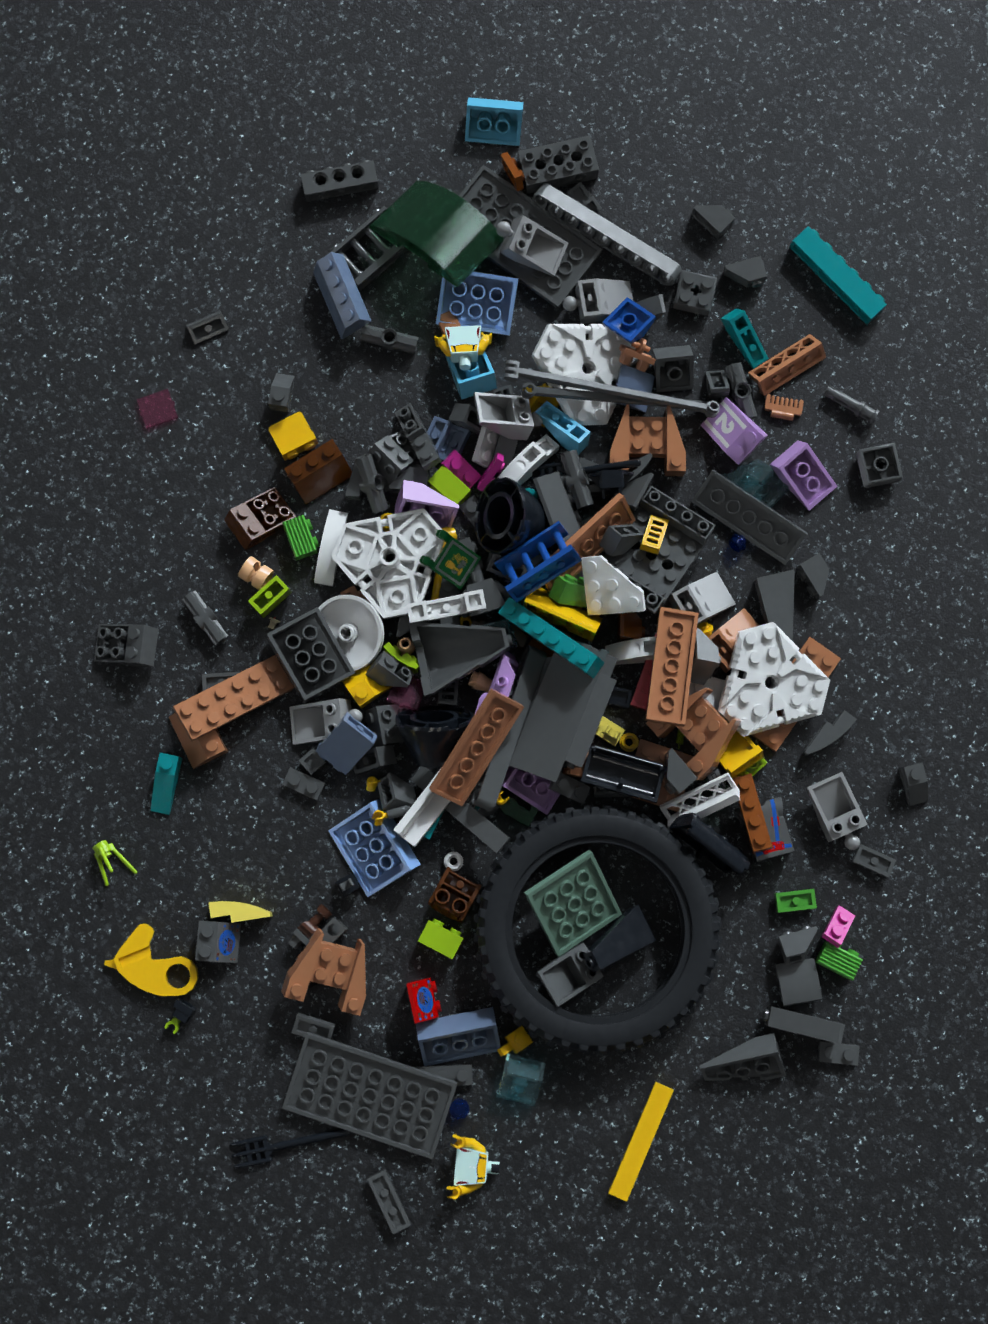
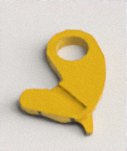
(149, 974)

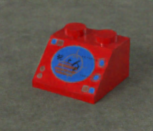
(423, 999)

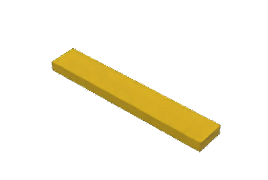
(640, 1141)

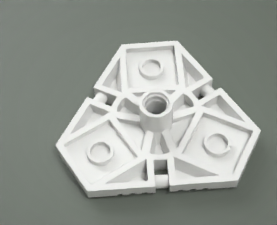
(565, 350)
(363, 553)
(795, 688)

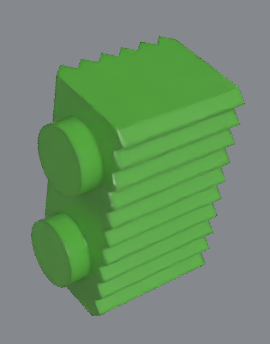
(300, 537)
(569, 591)
(838, 960)

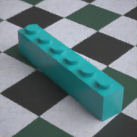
(838, 275)
(551, 637)

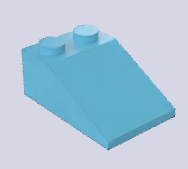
(476, 379)

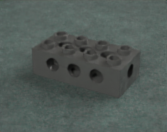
(560, 153)

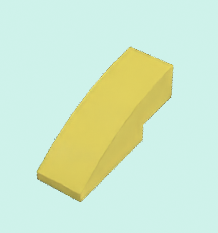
(237, 910)

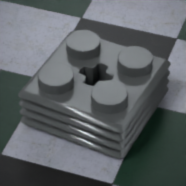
(705, 287)
(886, 456)

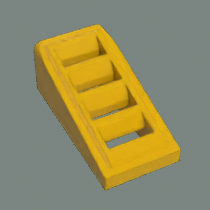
(649, 546)

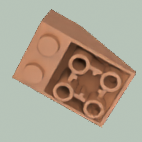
(726, 636)

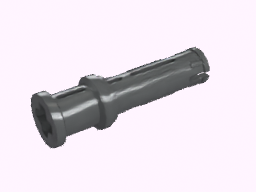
(859, 408)

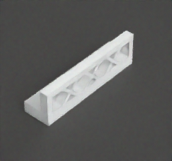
(707, 804)

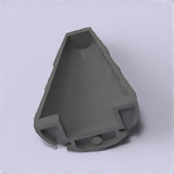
(454, 651)

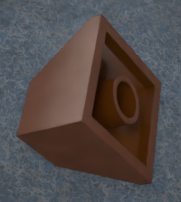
(629, 627)

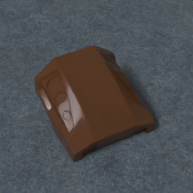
(453, 895)

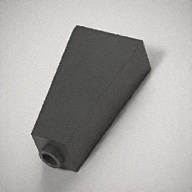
(777, 599)
(804, 1024)

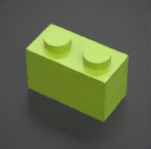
(449, 485)
(269, 596)
(440, 938)

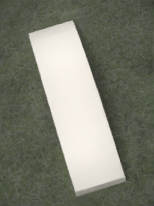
(326, 565)
(446, 607)

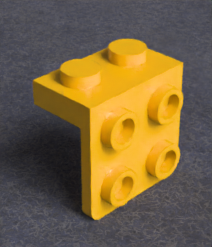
(293, 436)

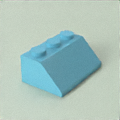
(493, 121)

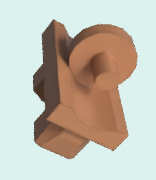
(628, 353)

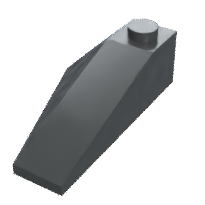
(753, 1058)

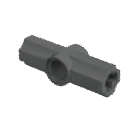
(378, 335)
(738, 380)
(576, 479)
(371, 483)
(205, 618)

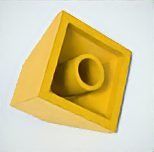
(363, 687)

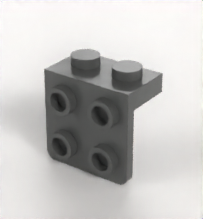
(389, 460)
(382, 723)

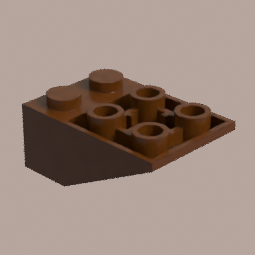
(258, 517)

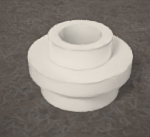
(453, 855)

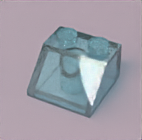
(521, 1079)

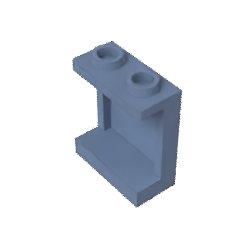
(346, 744)

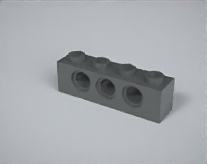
(332, 188)

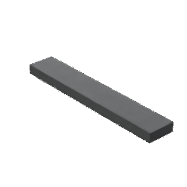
(467, 816)

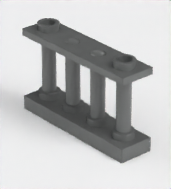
(375, 266)

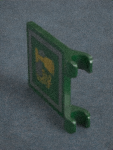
(453, 562)

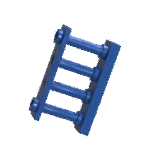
(544, 572)

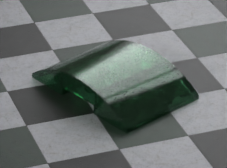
(439, 230)

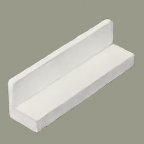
(421, 816)

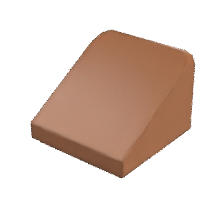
(448, 317)

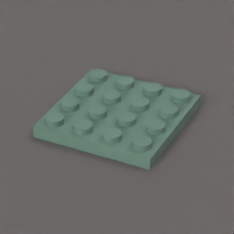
(573, 903)

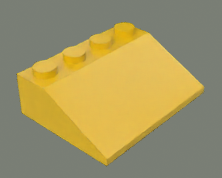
(567, 616)

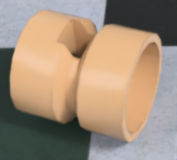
(255, 573)

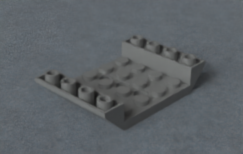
(681, 545)

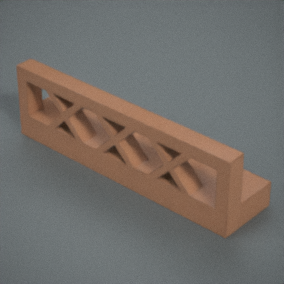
(790, 365)

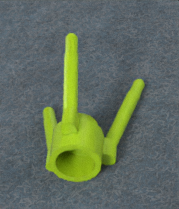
(103, 852)

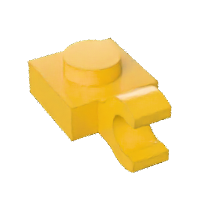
(516, 1041)

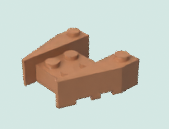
(650, 435)
(705, 730)
(330, 966)

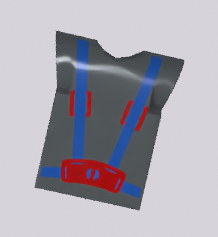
(777, 829)

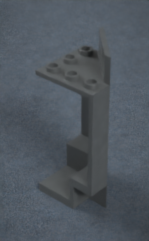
(563, 716)

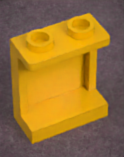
(740, 755)

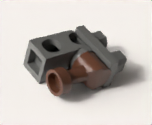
(305, 931)

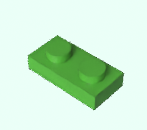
(795, 900)

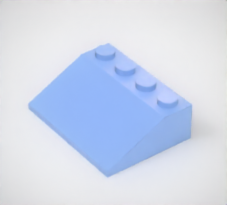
(480, 301)
(372, 851)

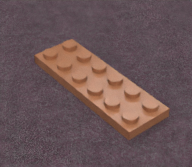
(588, 537)
(826, 662)
(672, 666)
(233, 698)
(476, 747)

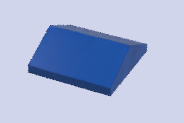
(630, 320)

